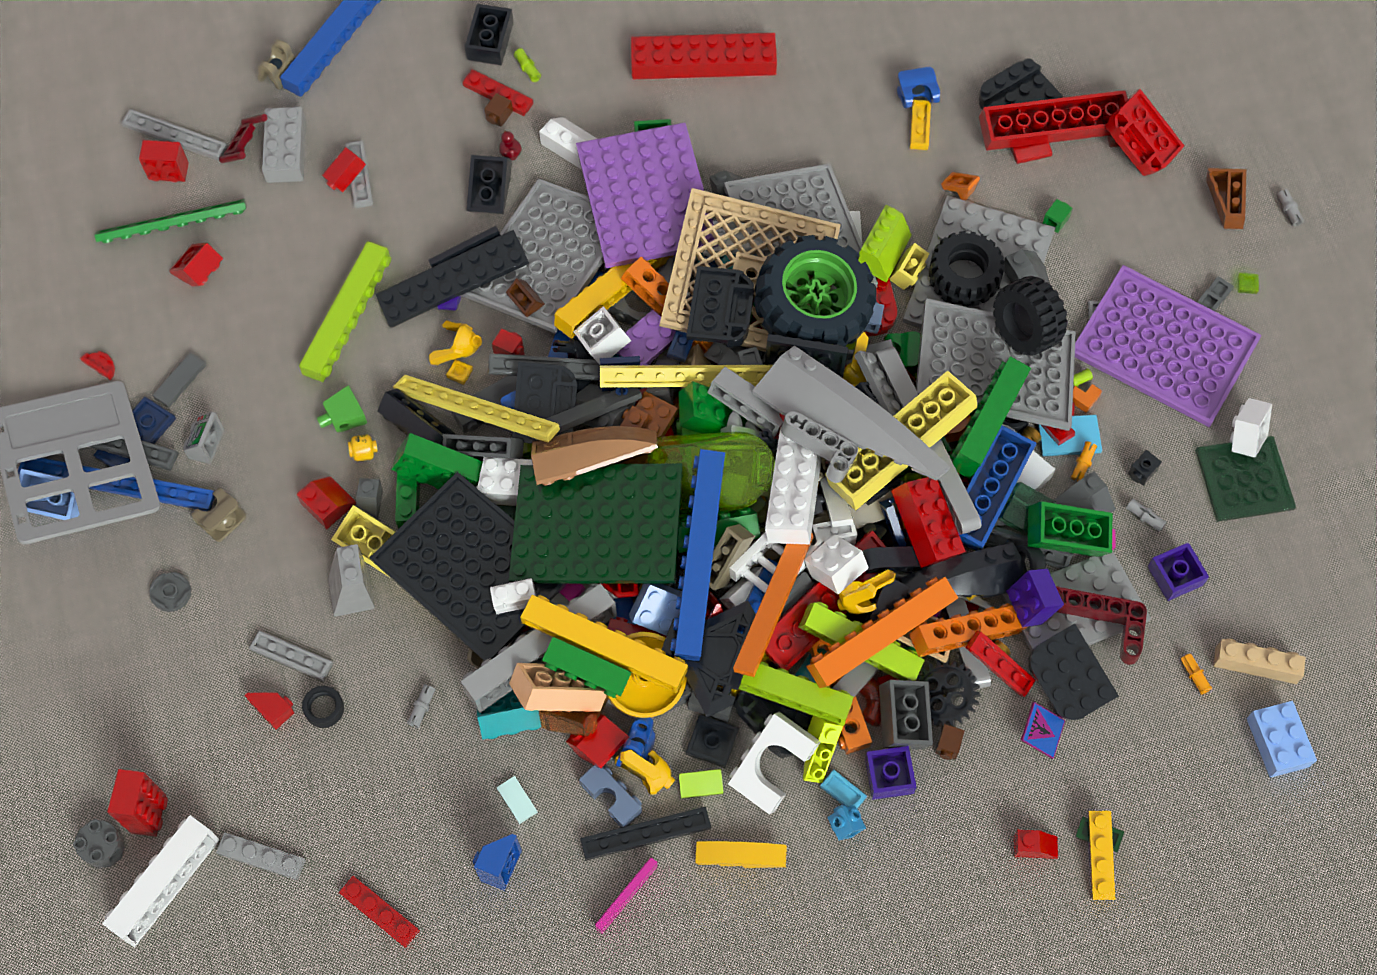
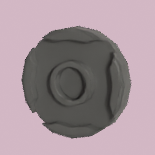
(170, 592)

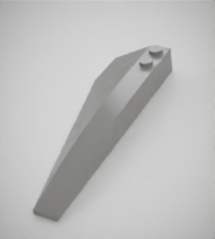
(813, 390)

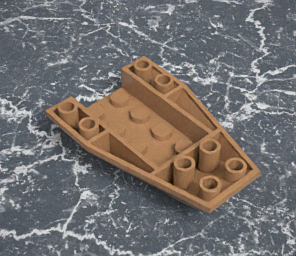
(588, 450)

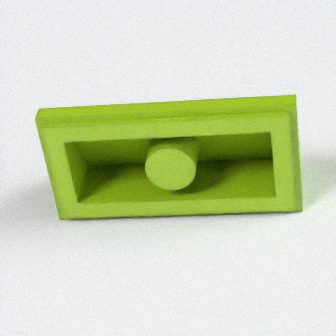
(701, 783)

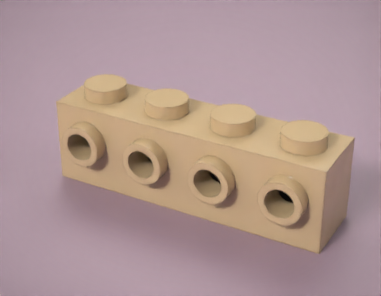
(1259, 661)

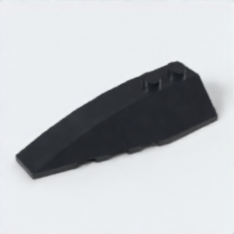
(980, 572)

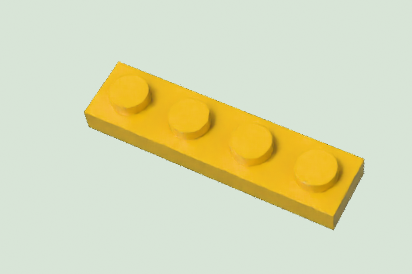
(1101, 855)

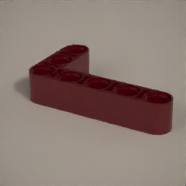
(1104, 613)

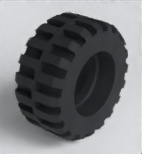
(971, 248)
(1030, 315)

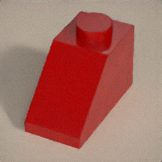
(272, 707)
(1035, 844)

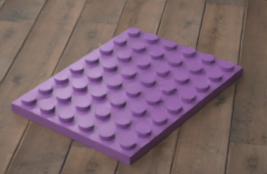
(640, 191)
(1166, 345)

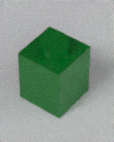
(1057, 215)

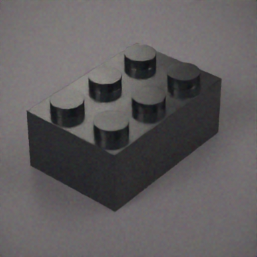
(489, 34)

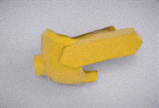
(464, 344)
(853, 372)
(857, 595)
(653, 775)

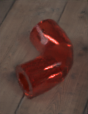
(872, 710)

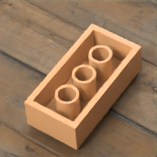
(552, 691)

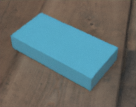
(843, 790)

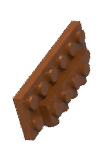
(649, 414)

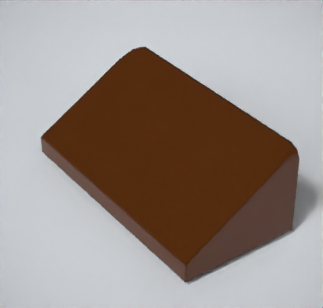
(524, 297)

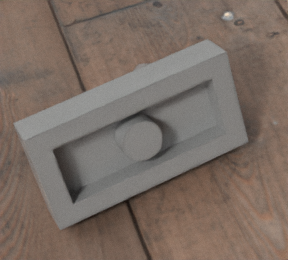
(735, 425)

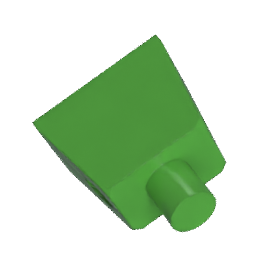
(342, 411)

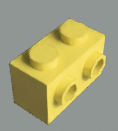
(909, 266)

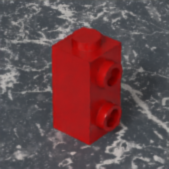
(343, 170)

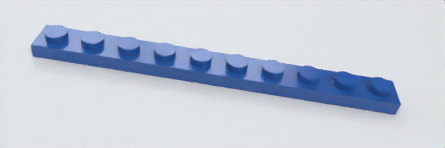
(167, 492)

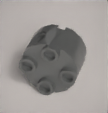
(99, 844)

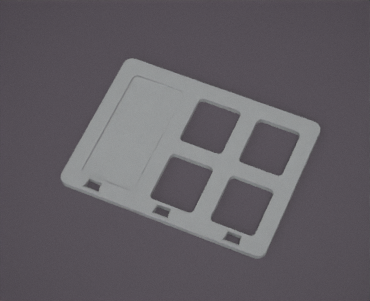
(64, 426)

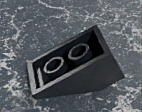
(488, 184)

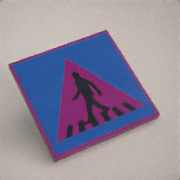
(1042, 730)

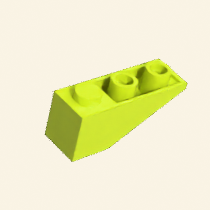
(828, 734)

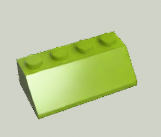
(885, 243)

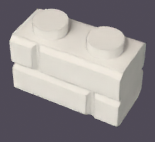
(512, 595)

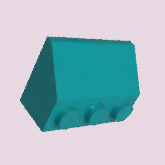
(507, 717)

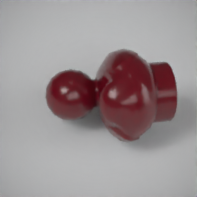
(509, 146)

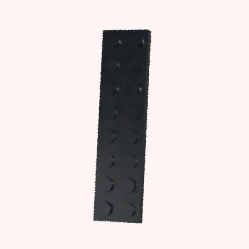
(452, 278)

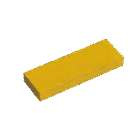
(920, 124)

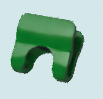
(908, 346)

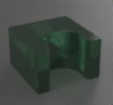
(1016, 508)

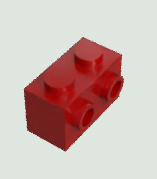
(508, 343)

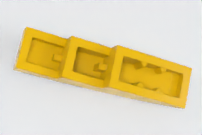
(741, 854)

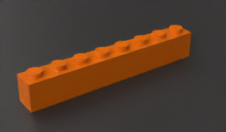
(882, 632)

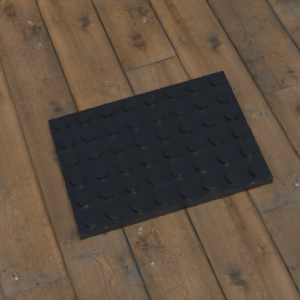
(452, 558)

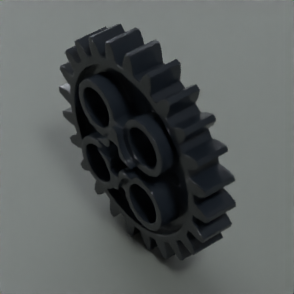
(942, 675)

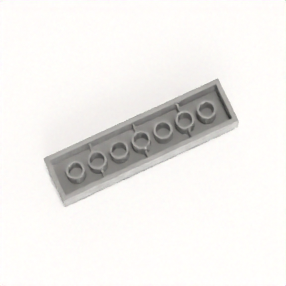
(493, 677)

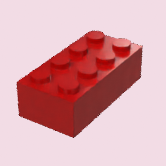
(928, 521)
(137, 803)

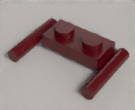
(236, 149)

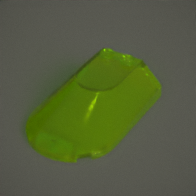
(746, 467)

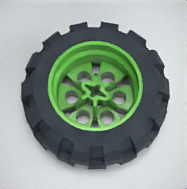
(830, 267)

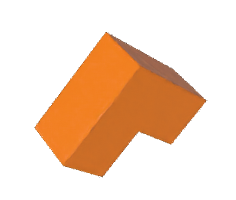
(1086, 400)

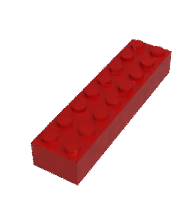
(703, 55)
(1049, 120)

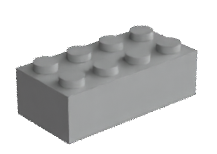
(284, 144)

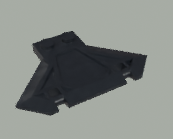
(718, 655)

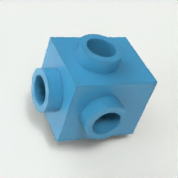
(846, 822)

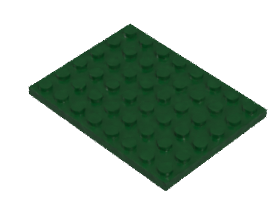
(599, 526)

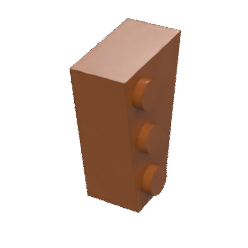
(1229, 195)

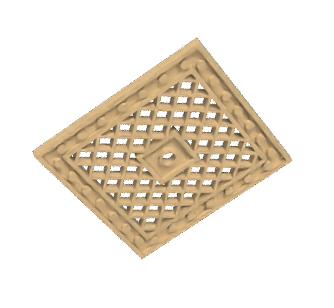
(734, 210)

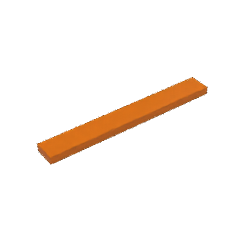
(770, 609)

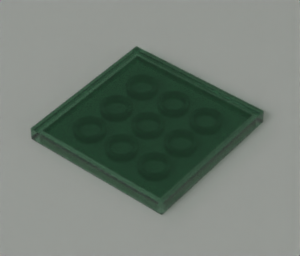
(1245, 484)

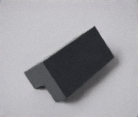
(886, 597)

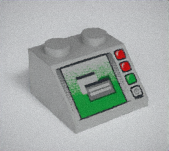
(204, 438)

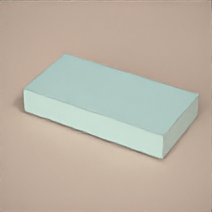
(517, 800)

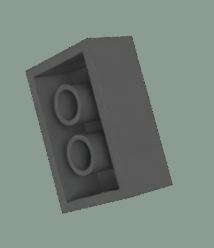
(905, 714)

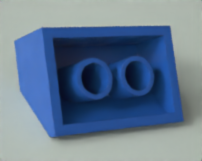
(497, 861)

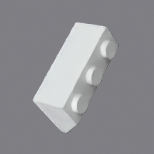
(561, 138)

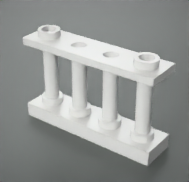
(755, 554)

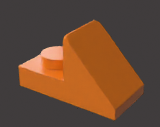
(961, 183)

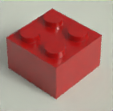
(163, 161)

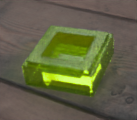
(1248, 283)

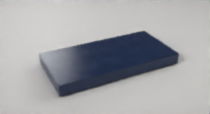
(151, 424)

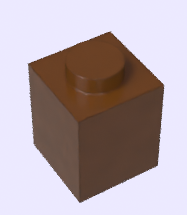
(498, 110)
(949, 742)

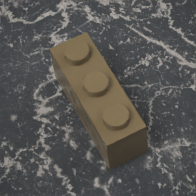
(729, 549)

